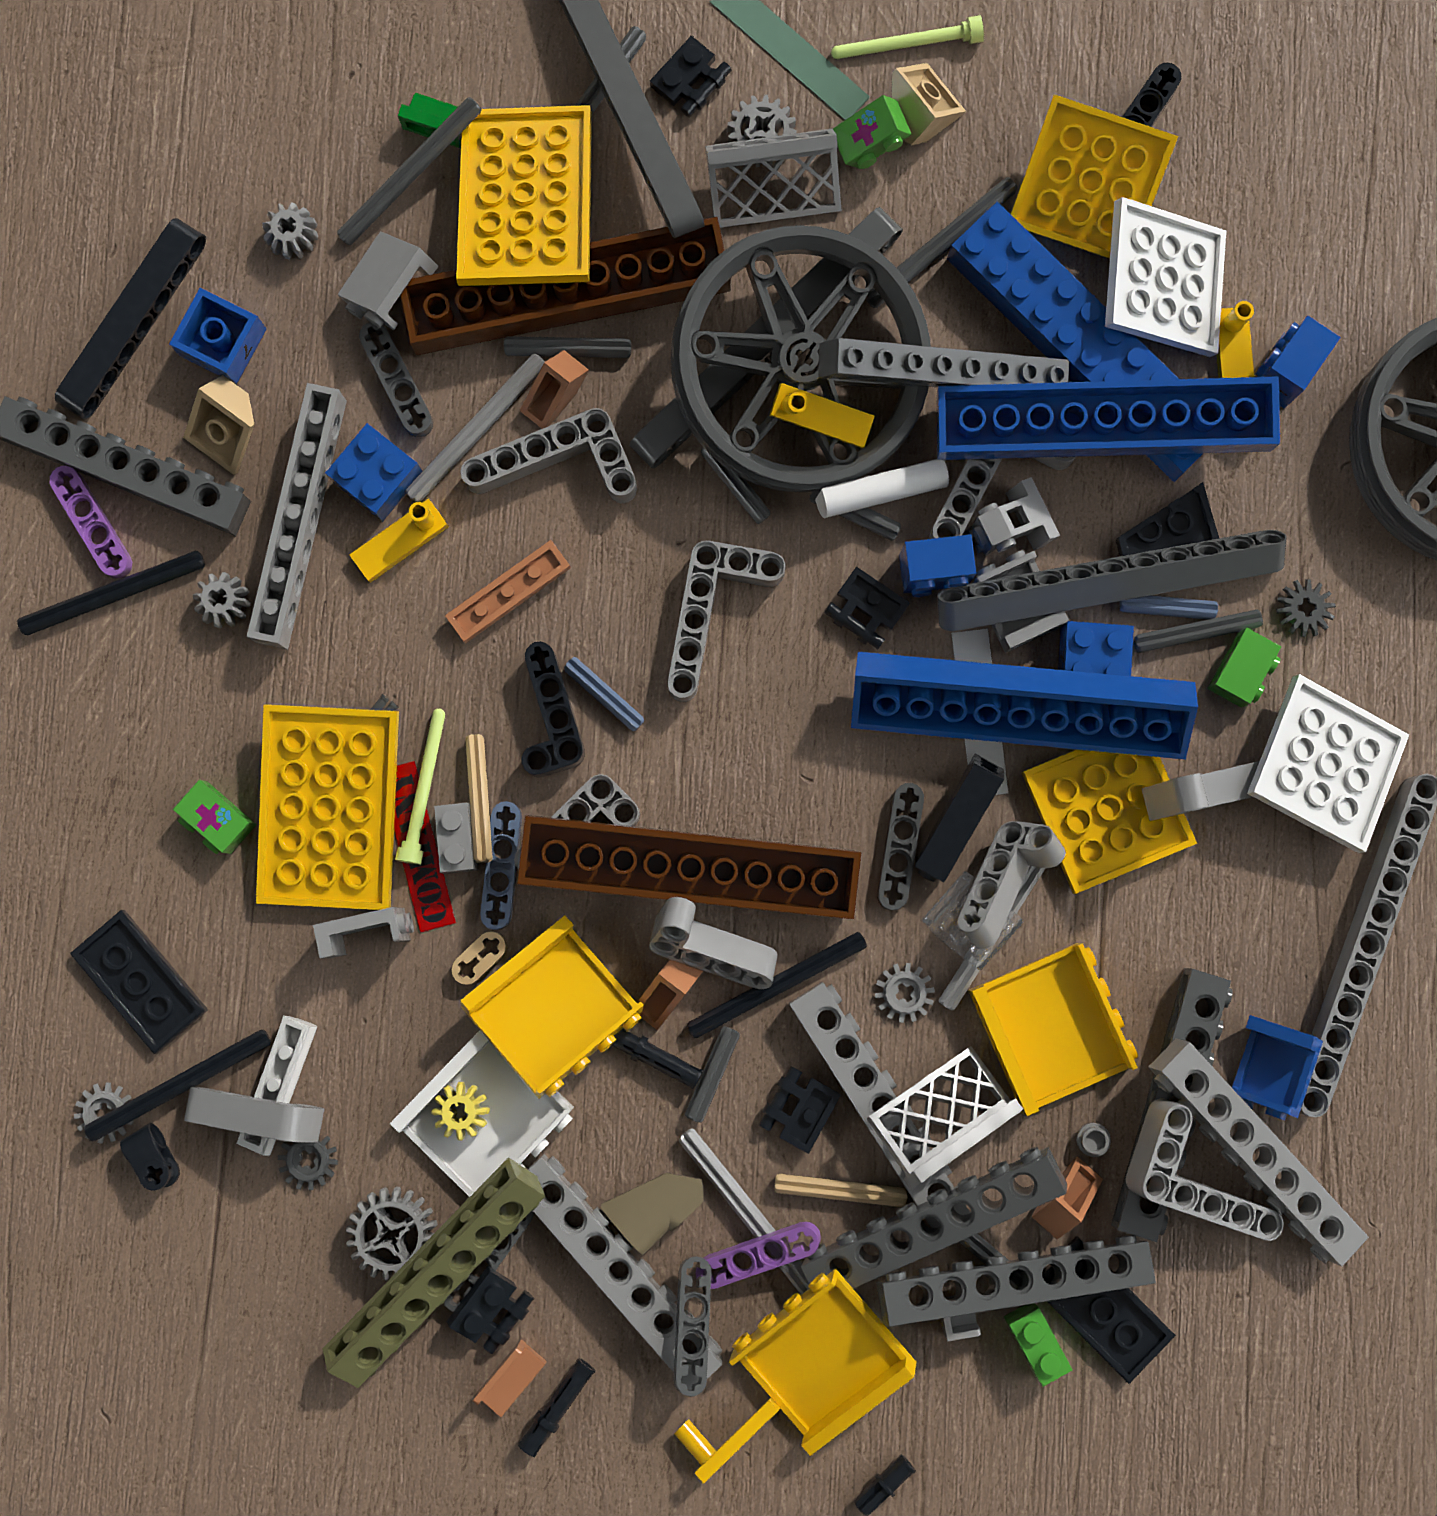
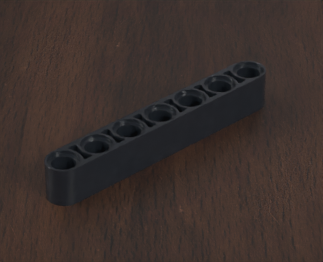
(130, 318)

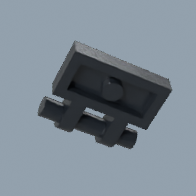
(683, 71)
(873, 600)
(809, 1114)
(481, 1306)

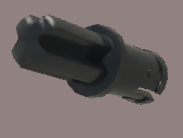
(884, 1485)

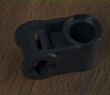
(147, 1153)

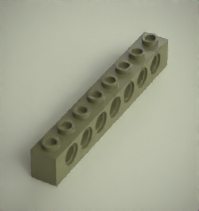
(433, 1273)

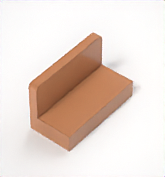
(510, 1378)

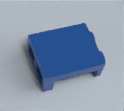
(1276, 1067)

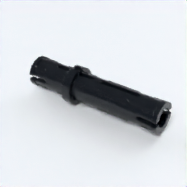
(657, 1058)
(548, 1419)

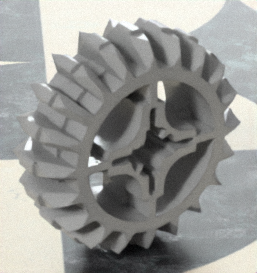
(367, 1248)

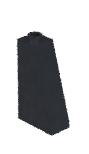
(959, 818)

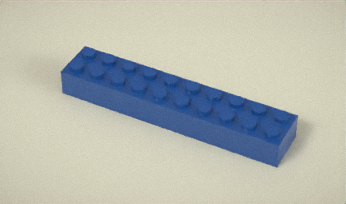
(1054, 310)
(1108, 418)
(1024, 705)

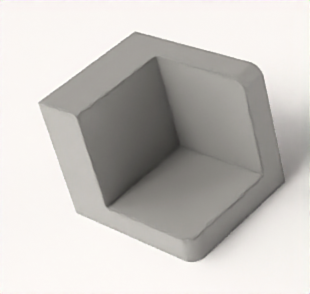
(960, 1326)

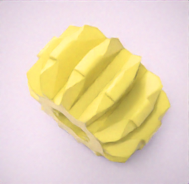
(449, 1112)

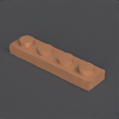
(508, 591)

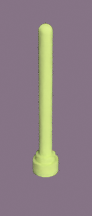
(969, 30)
(410, 850)

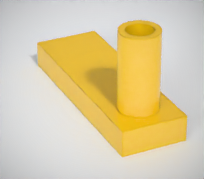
(1235, 345)
(821, 415)
(399, 540)
(713, 1459)

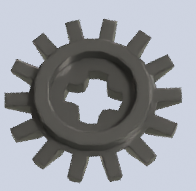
(1298, 618)
(305, 1173)

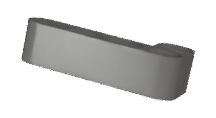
(595, 806)
(1001, 876)
(709, 948)
(254, 1115)

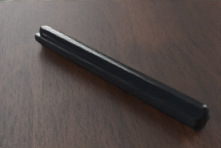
(111, 593)
(781, 983)
(177, 1085)

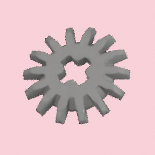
(918, 995)
(94, 1103)

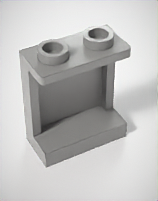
(382, 278)
(1021, 631)
(330, 934)

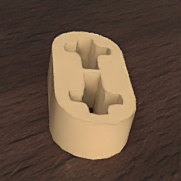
(473, 952)

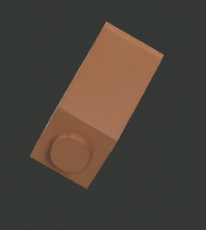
(553, 388)
(667, 991)
(1069, 1210)

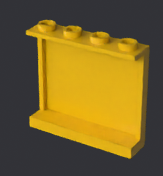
(551, 1008)
(1053, 1027)
(825, 1359)

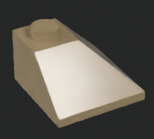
(924, 102)
(221, 422)

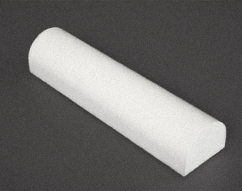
(882, 488)
(281, 1073)

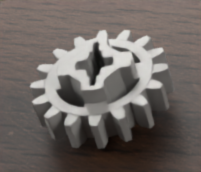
(762, 117)

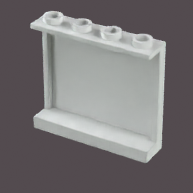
(513, 1126)

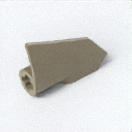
(654, 1208)

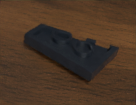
(1178, 524)

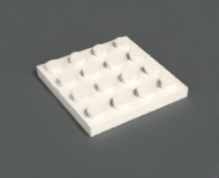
(1165, 277)
(1328, 764)

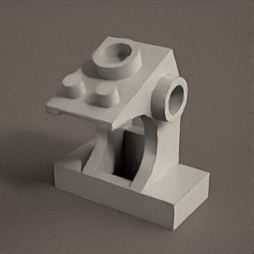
(995, 530)

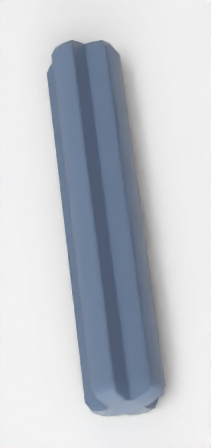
(1171, 607)
(603, 694)

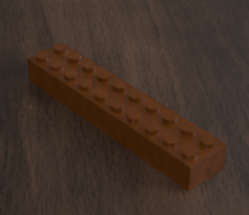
(624, 277)
(689, 867)

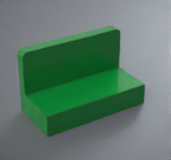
(425, 116)

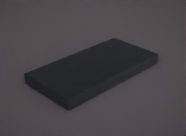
(139, 981)
(1113, 1323)

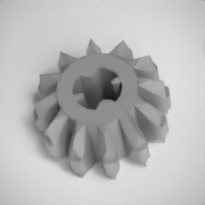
(283, 240)
(213, 610)

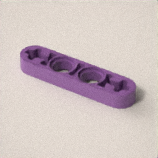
(90, 522)
(760, 1260)

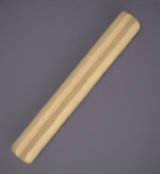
(478, 798)
(840, 1190)

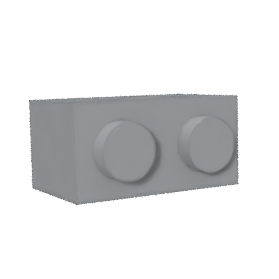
(454, 838)

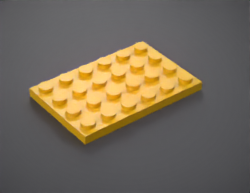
(525, 197)
(327, 807)

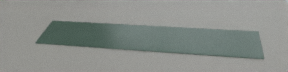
(795, 54)

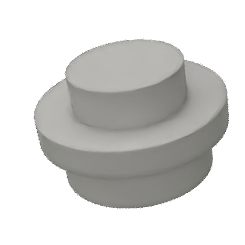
(1093, 1139)

